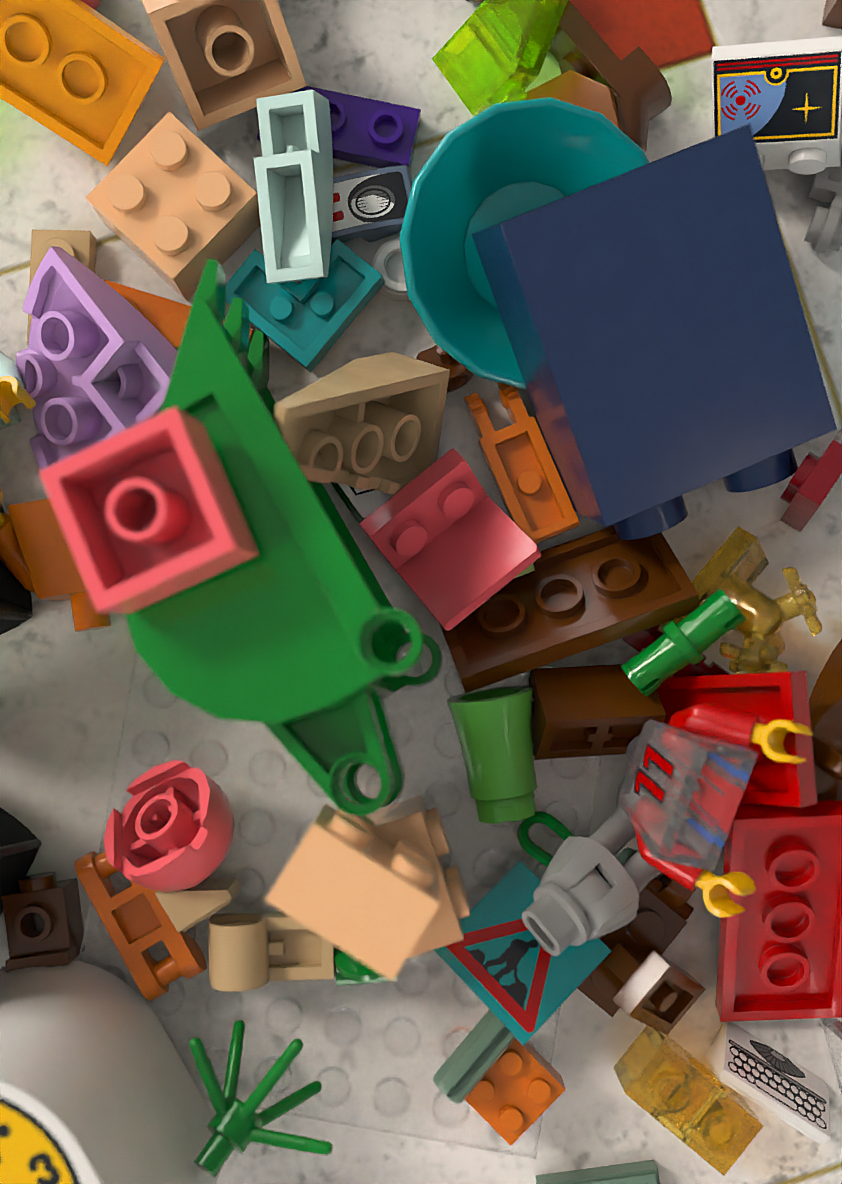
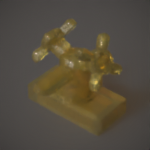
(734, 570)

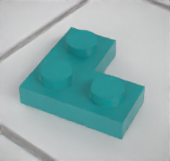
(307, 316)

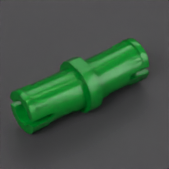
(683, 642)

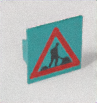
(509, 965)

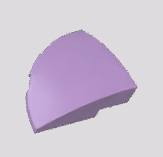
(87, 360)

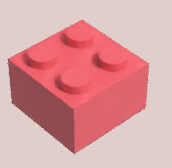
(148, 512)

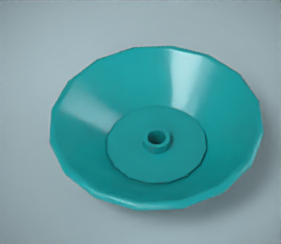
(483, 175)

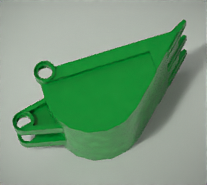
(304, 624)

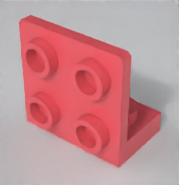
(449, 540)

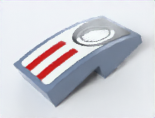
(370, 203)

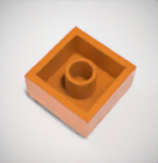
(516, 1091)

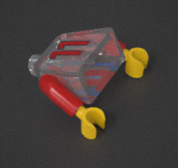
(687, 790)

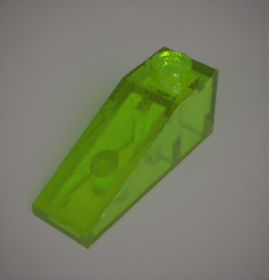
(499, 51)

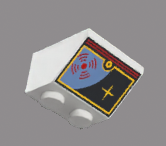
(787, 96)

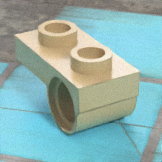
(262, 948)

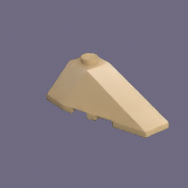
(367, 422)

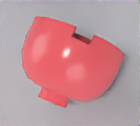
(170, 829)

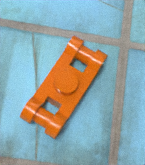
(136, 923)

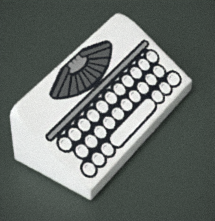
(771, 1081)

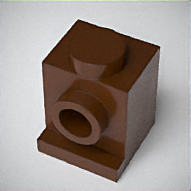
(63, 924)

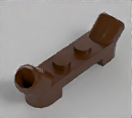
(635, 81)

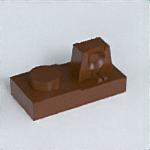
(654, 989)

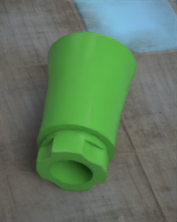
(497, 751)

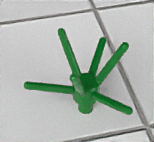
(237, 1122)

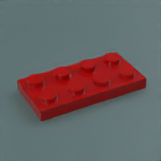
(787, 945)

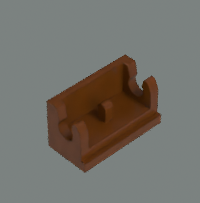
(587, 711)

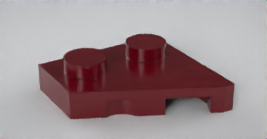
(812, 484)

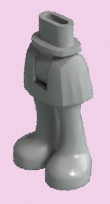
(587, 888)

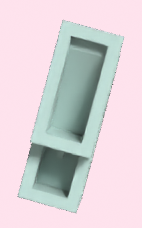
(295, 185)

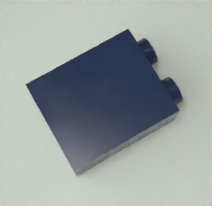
(660, 334)

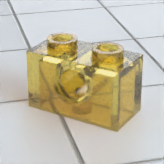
(687, 1098)

